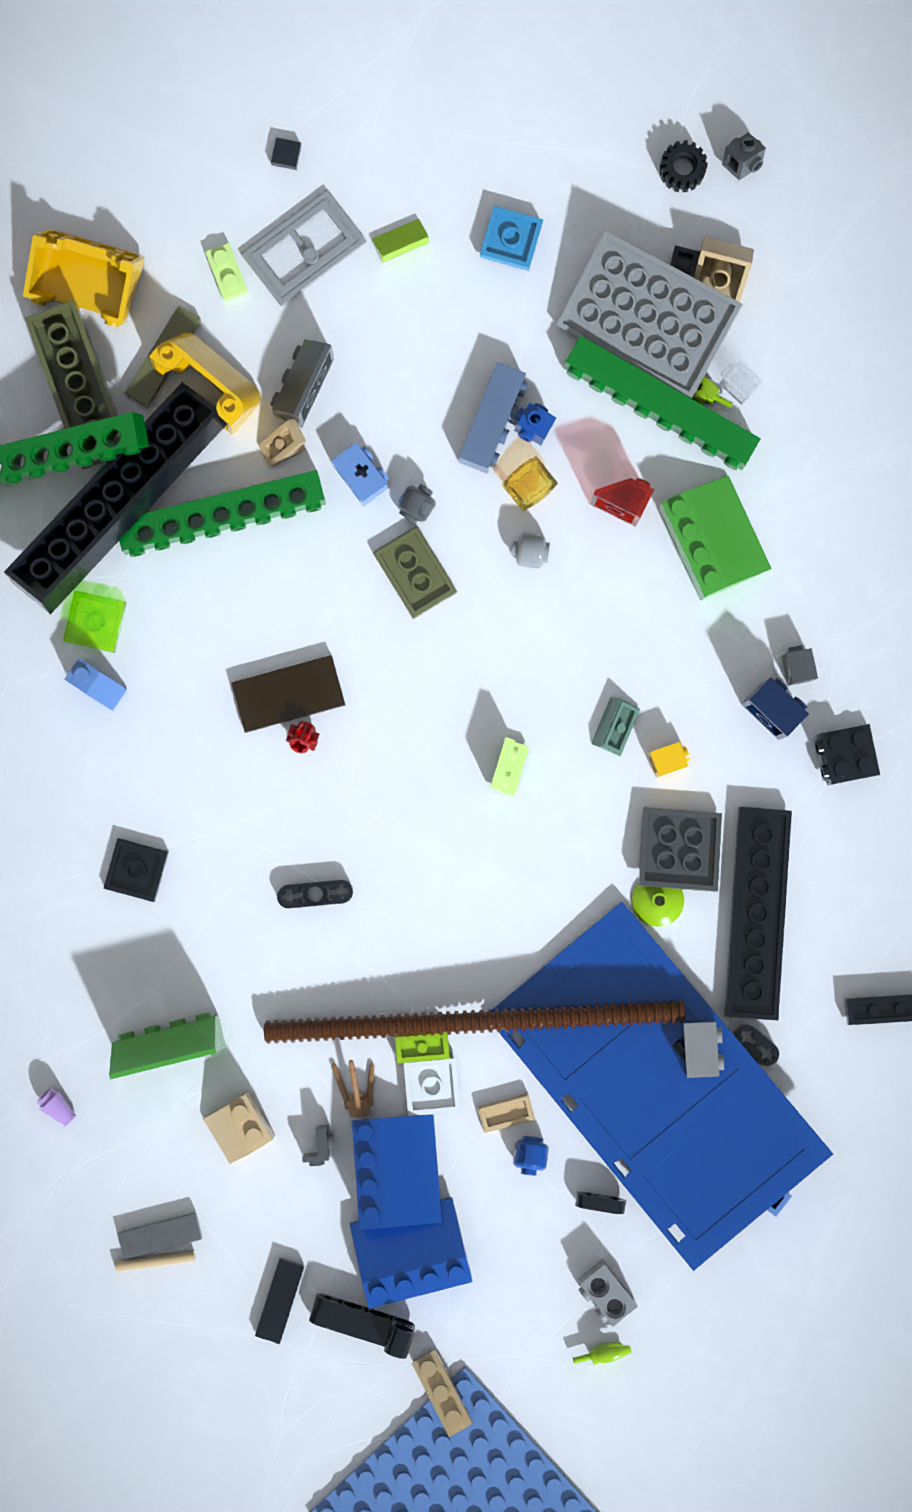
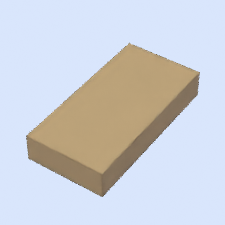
(506, 1113)

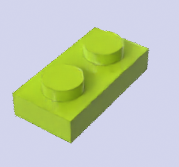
(422, 1048)

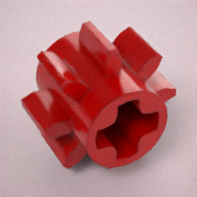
(302, 737)

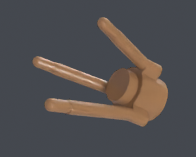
(358, 1103)

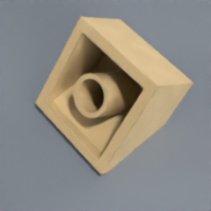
(724, 266)
(239, 1127)

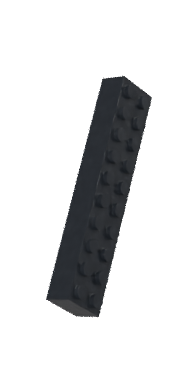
(115, 500)

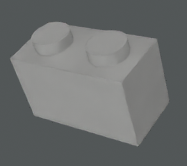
(702, 1049)

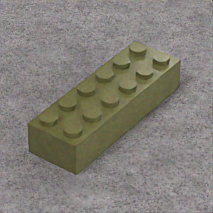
(71, 367)

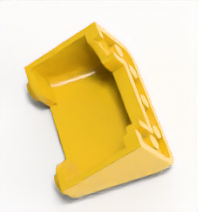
(84, 271)
(239, 394)

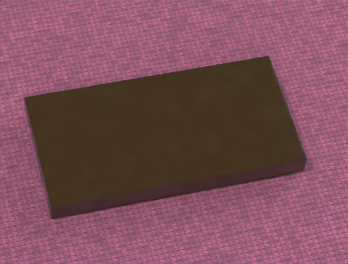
(288, 694)

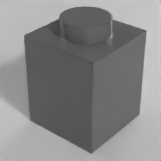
(799, 665)

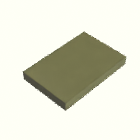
(415, 572)

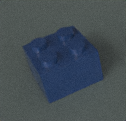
(775, 708)

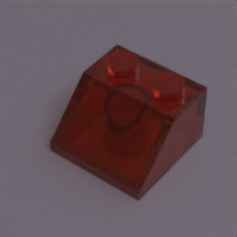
(624, 499)

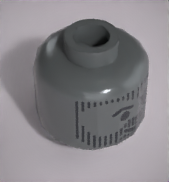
(416, 503)

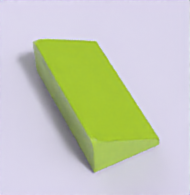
(401, 240)

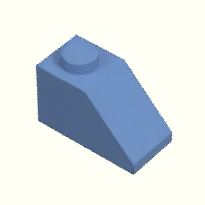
(95, 684)

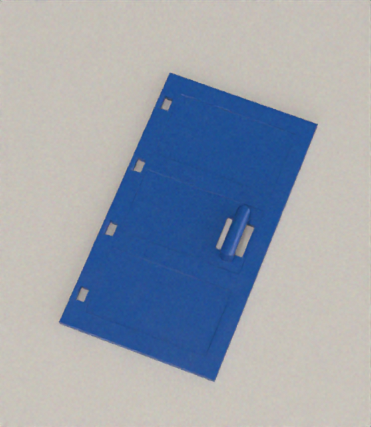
(696, 1147)

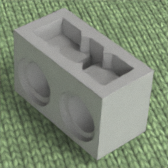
(611, 1290)

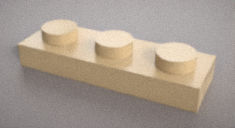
(442, 1393)

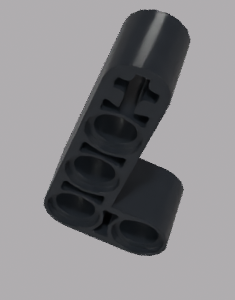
(363, 1323)

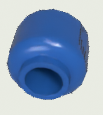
(530, 1155)

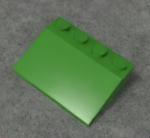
(714, 537)
(166, 1046)

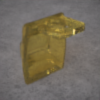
(529, 483)

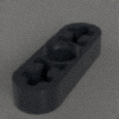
(295, 889)

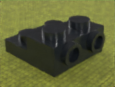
(847, 754)

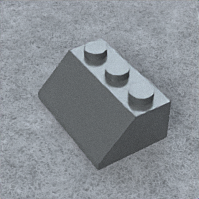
(303, 381)

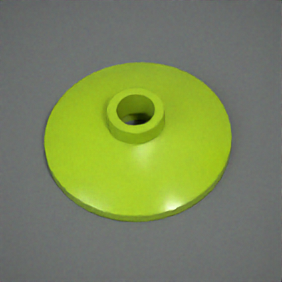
(656, 915)

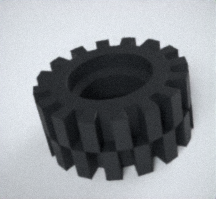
(683, 151)

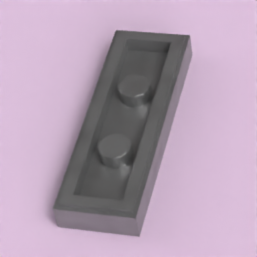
(160, 1235)

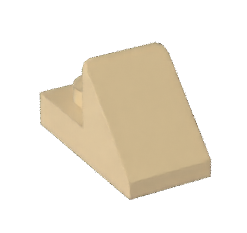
(283, 443)

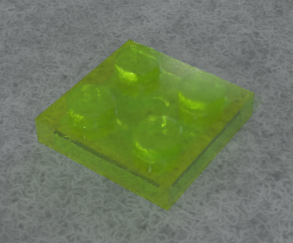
(94, 621)

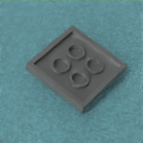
(680, 849)

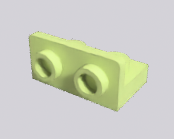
(509, 767)

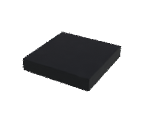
(136, 870)

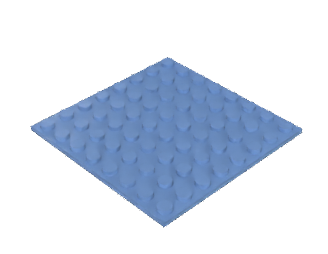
(475, 1470)

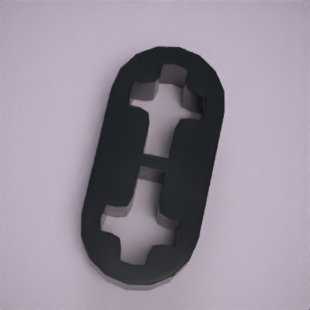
(760, 1040)
(600, 1202)

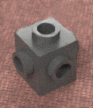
(744, 156)

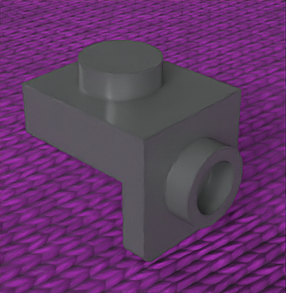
(324, 1141)

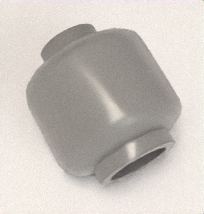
(531, 550)

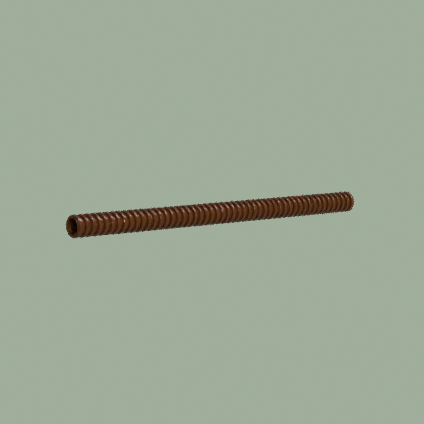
(473, 1021)

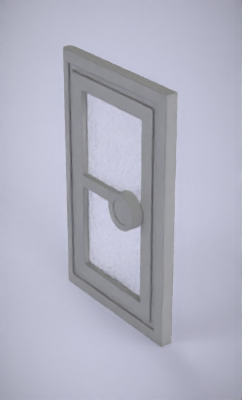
(303, 247)

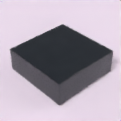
(286, 153)

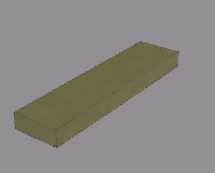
(147, 380)

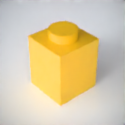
(669, 759)

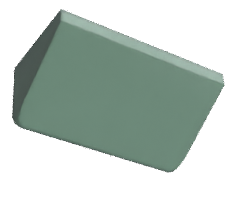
(615, 726)

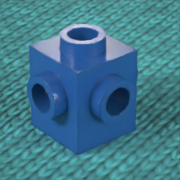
(534, 423)

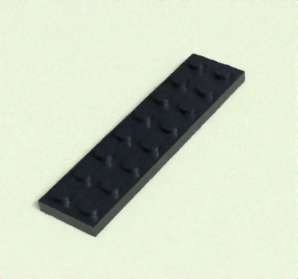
(758, 913)

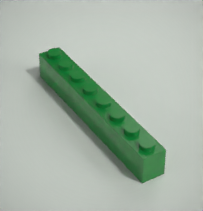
(661, 403)

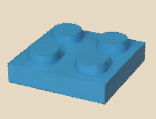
(511, 238)

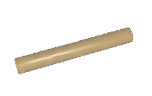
(154, 1261)

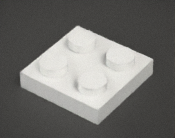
(432, 1087)

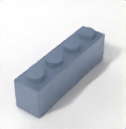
(492, 418)

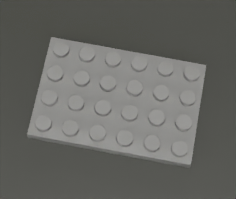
(649, 314)

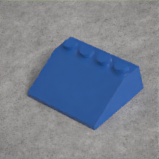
(396, 1172)
(411, 1259)

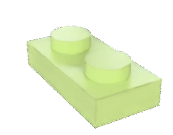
(226, 272)

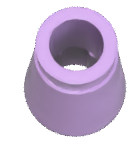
(56, 1107)

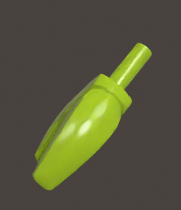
(710, 393)
(604, 1353)

